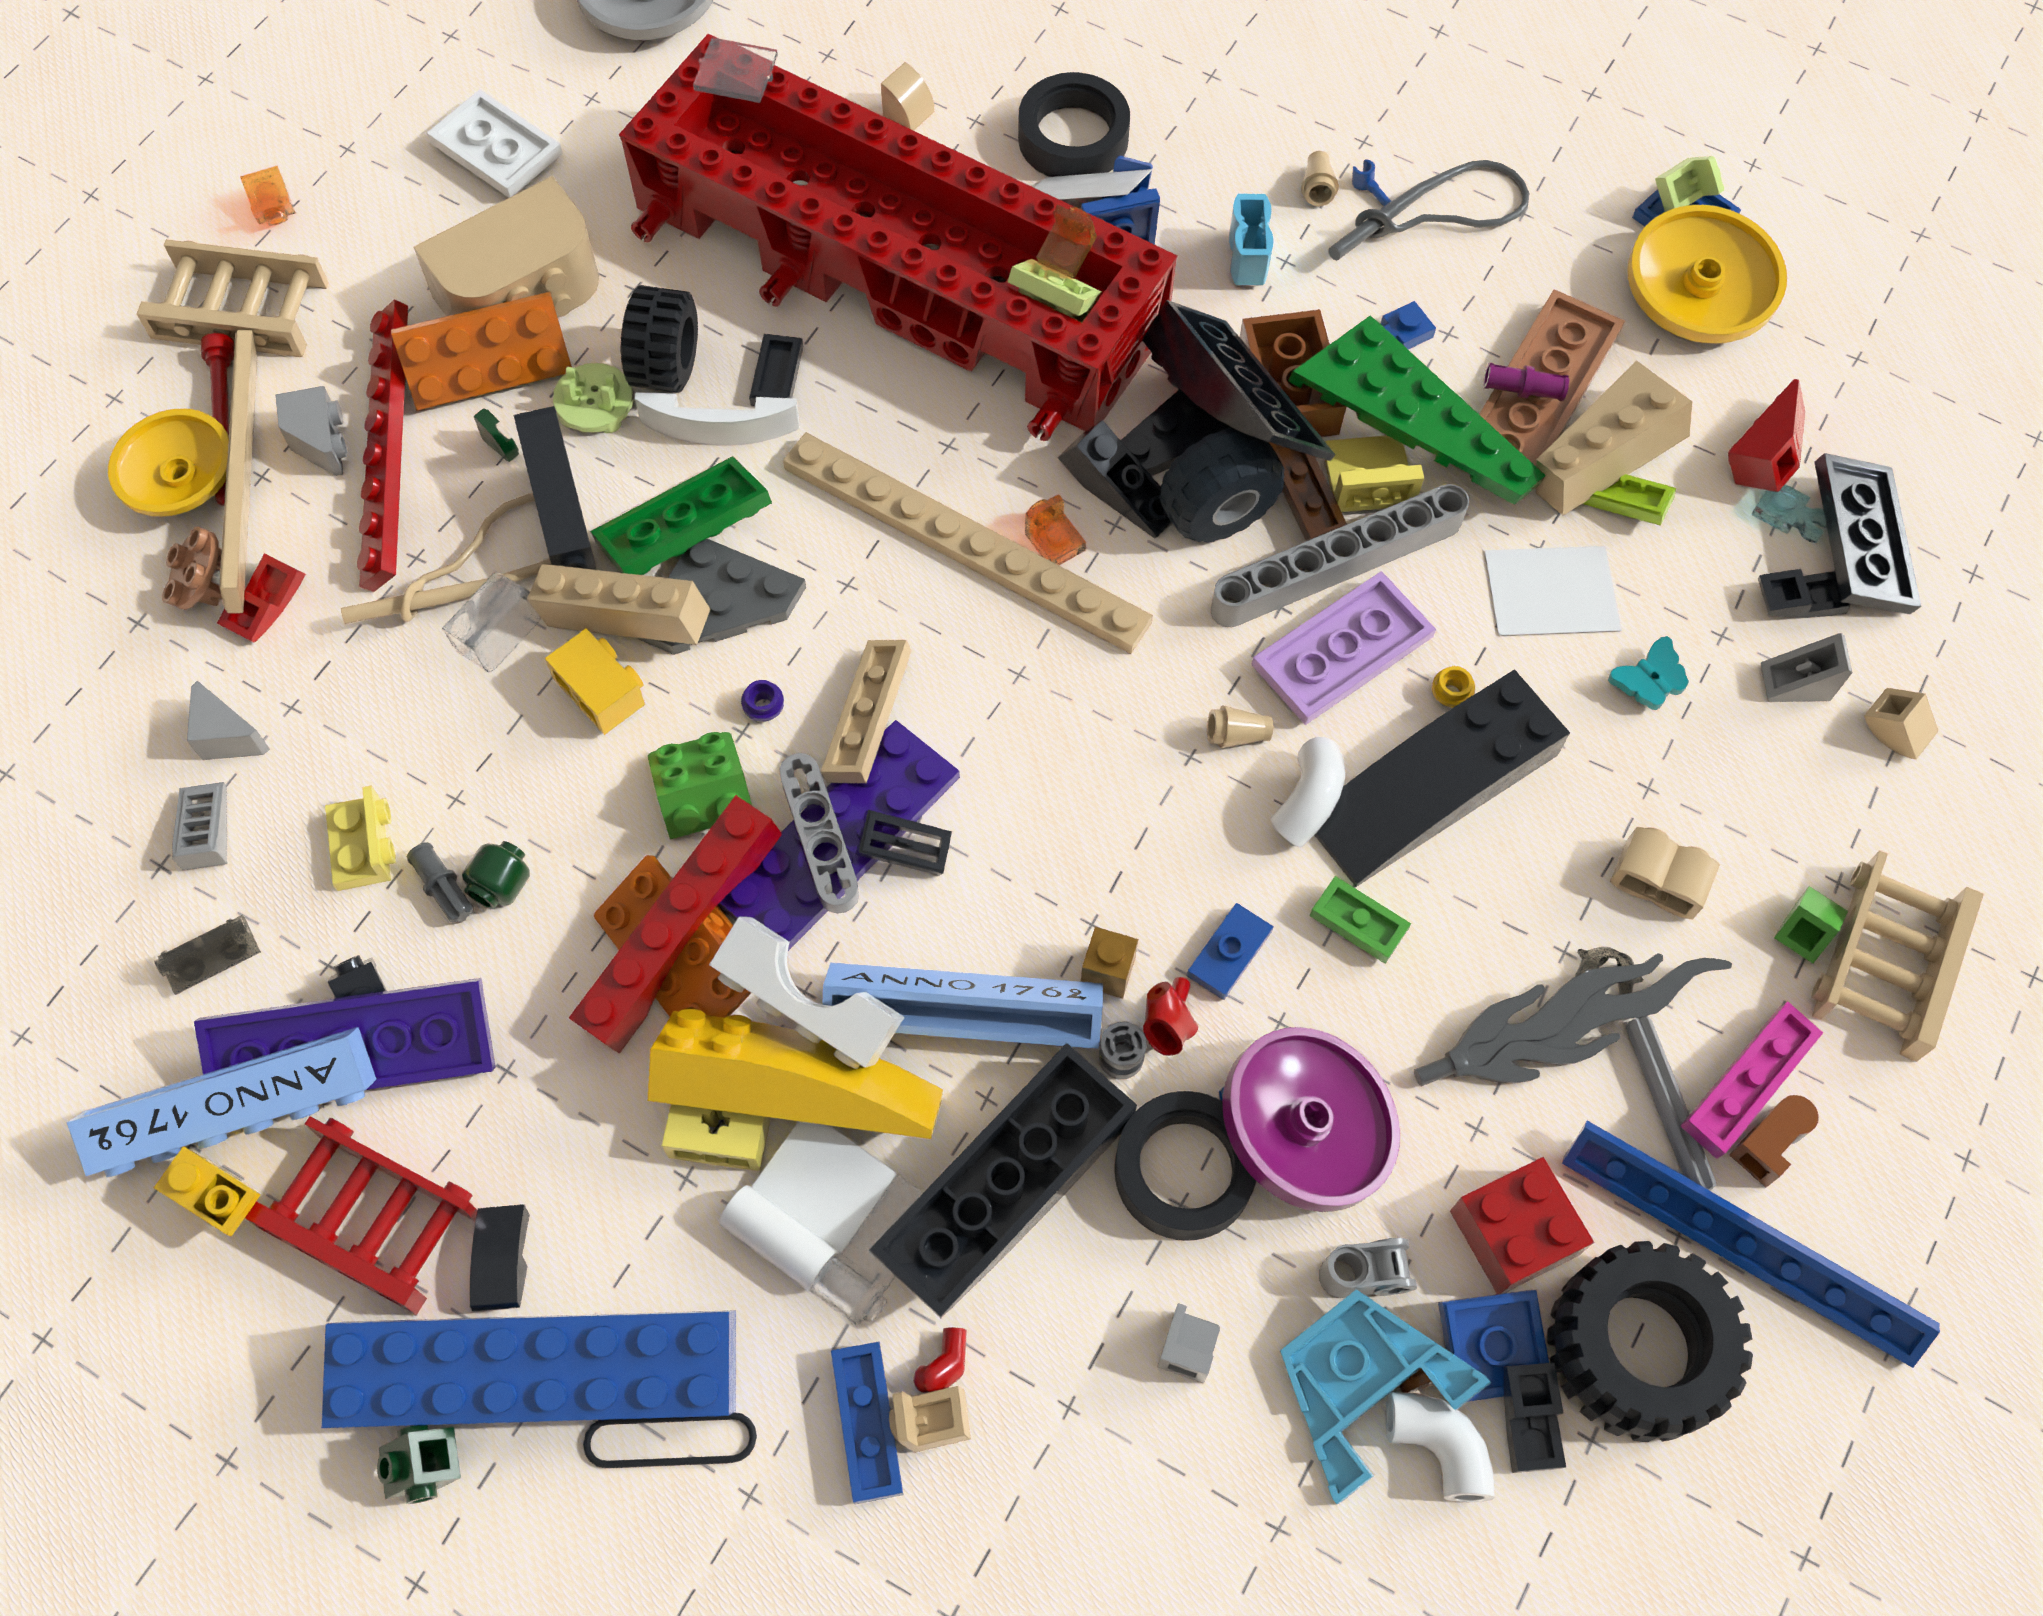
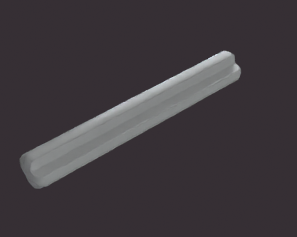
(1669, 1101)

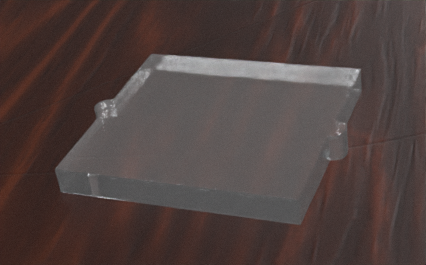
(735, 70)

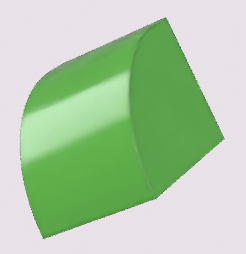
(1811, 924)

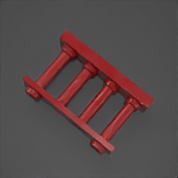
(360, 1260)

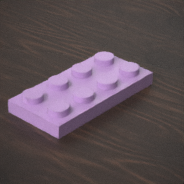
(1343, 647)

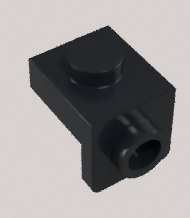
(356, 978)

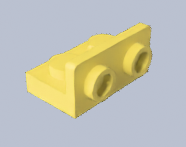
(359, 842)

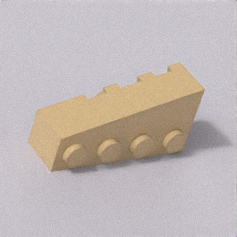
(1614, 437)

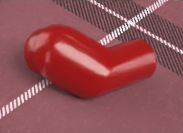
(947, 1367)

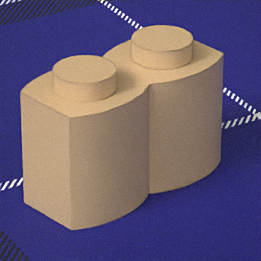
(1665, 873)

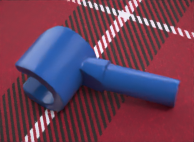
(1366, 181)

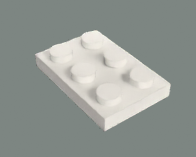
(495, 143)

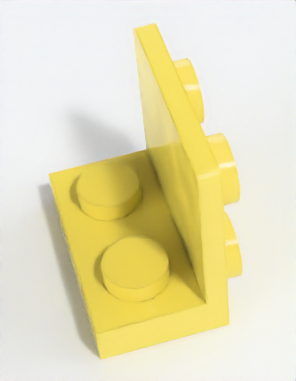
(1371, 473)

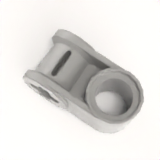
(1378, 1269)

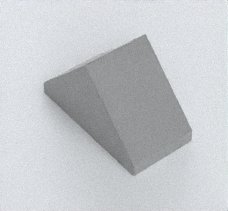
(1808, 672)
(218, 730)

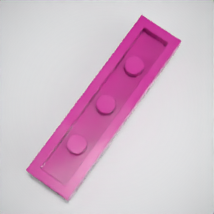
(1751, 1080)

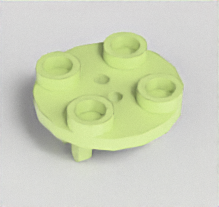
(575, 393)

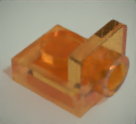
(1052, 531)

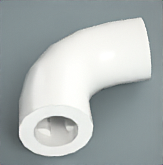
(1314, 794)
(1452, 1439)

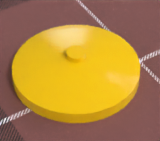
(1707, 274)

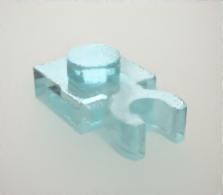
(1789, 509)

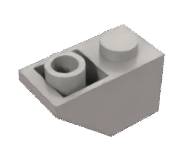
(311, 427)

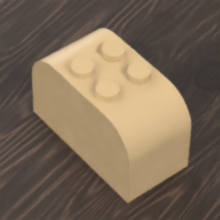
(513, 252)

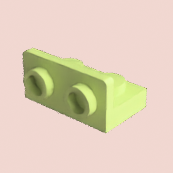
(1054, 289)

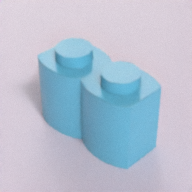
(1250, 239)

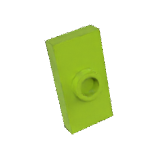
(1635, 499)

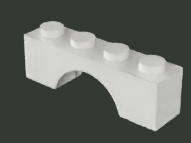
(757, 961)

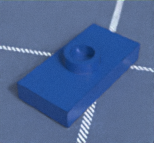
(1230, 951)

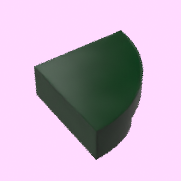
(489, 433)

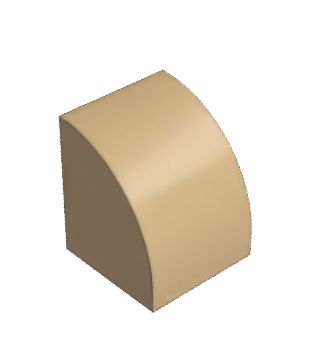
(906, 97)
(1902, 721)

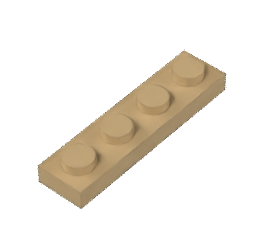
(866, 712)

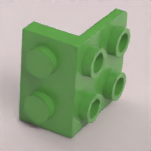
(697, 781)

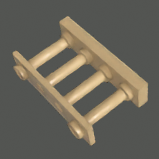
(188, 325)
(1943, 952)

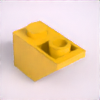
(207, 1191)

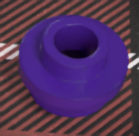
(762, 690)

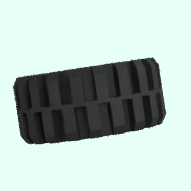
(1696, 1304)

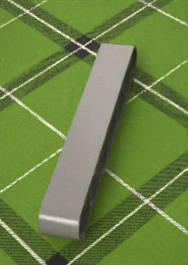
(1326, 568)

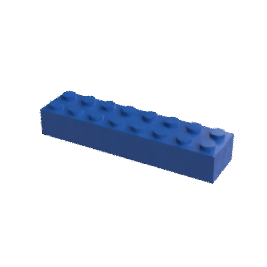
(529, 1369)

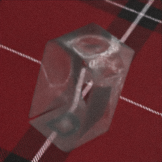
(492, 622)

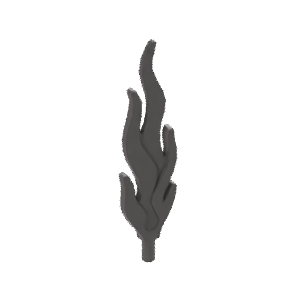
(1552, 1032)

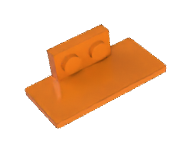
(691, 979)

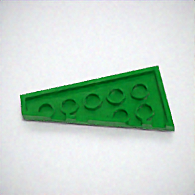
(1412, 405)

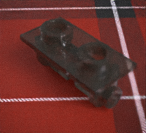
(208, 954)

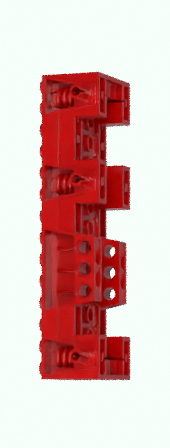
(912, 198)

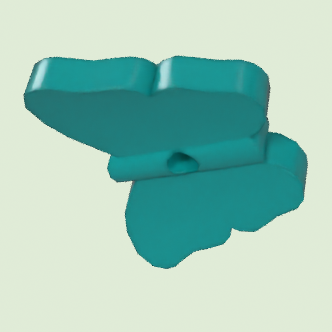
(1659, 664)

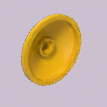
(169, 462)

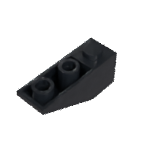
(1116, 478)

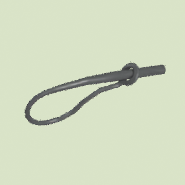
(1384, 216)

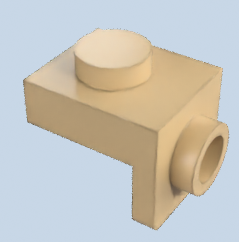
(930, 1419)

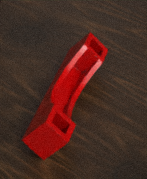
(632, 979)

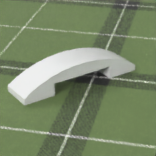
(718, 426)

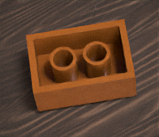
(1283, 345)

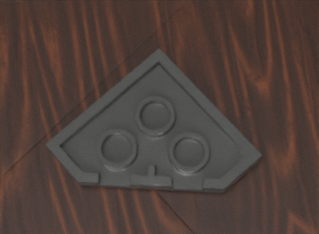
(736, 590)

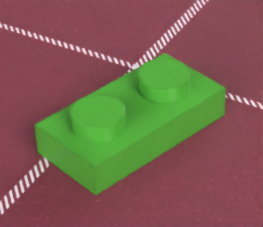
(1360, 919)

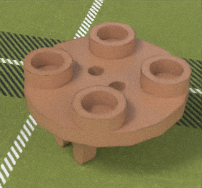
(192, 571)

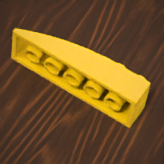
(783, 1075)

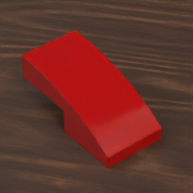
(264, 598)

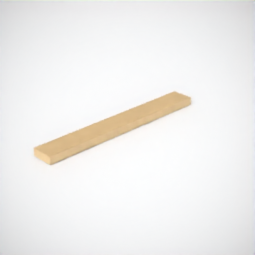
(238, 473)

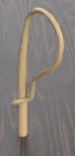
(416, 598)

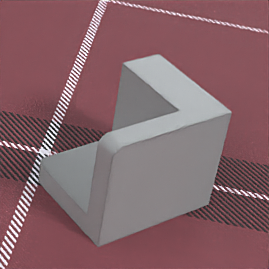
(1189, 1345)

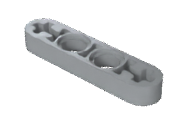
(819, 832)

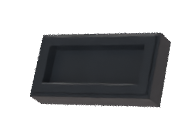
(776, 367)

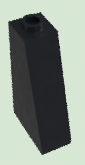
(554, 489)

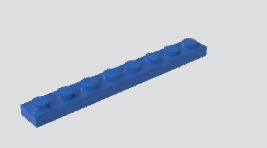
(1752, 1244)

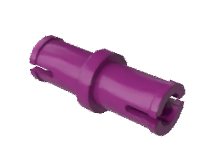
(1526, 381)

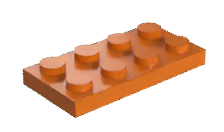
(482, 350)

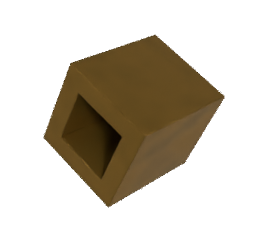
(1109, 961)

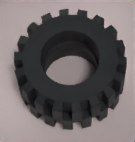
(659, 338)

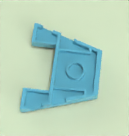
(1354, 1362)

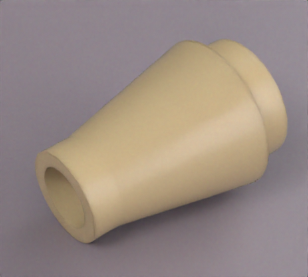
(1319, 181)
(1237, 727)

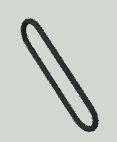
(669, 1461)

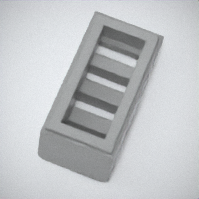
(215, 850)

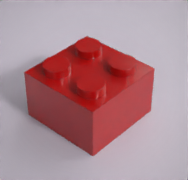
(1521, 1226)

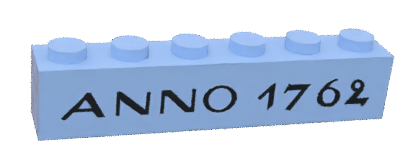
(977, 1004)
(222, 1102)

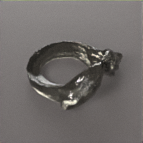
(1598, 956)

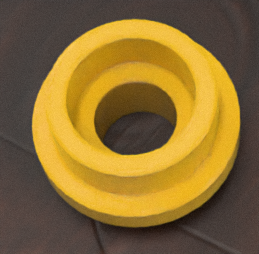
(1456, 677)

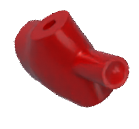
(1168, 1018)

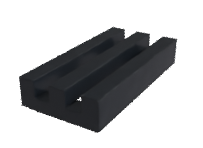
(867, 835)

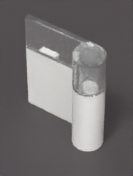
(819, 1216)

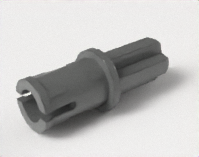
(439, 882)

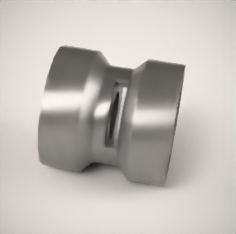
(1118, 1059)

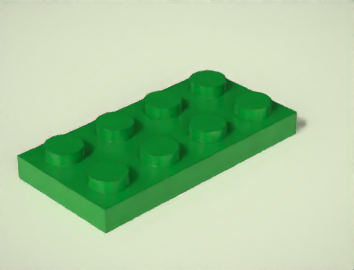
(681, 517)

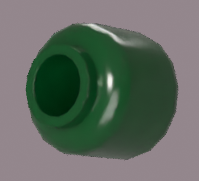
(496, 874)

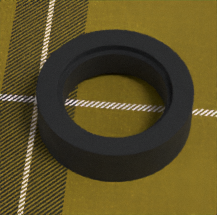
(1073, 91)
(1146, 1207)

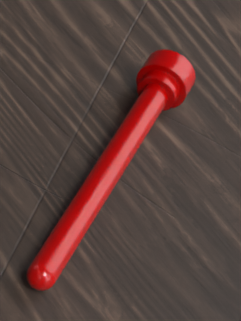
(218, 353)

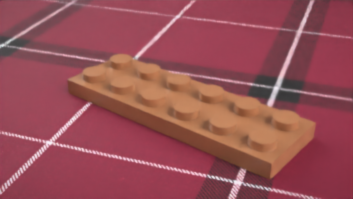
(1563, 340)

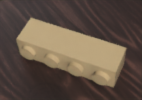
(619, 603)

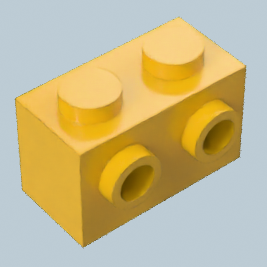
(596, 680)

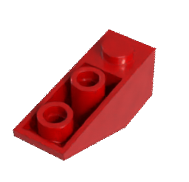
(1772, 445)

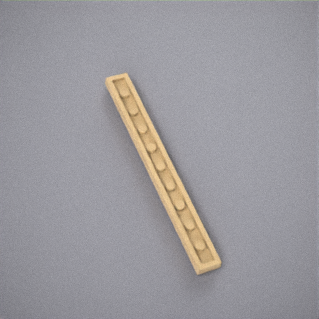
(969, 542)

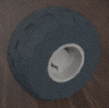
(1221, 485)

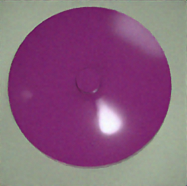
(1311, 1119)

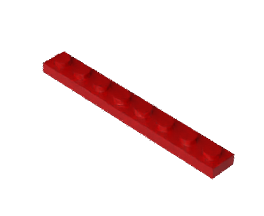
(383, 451)

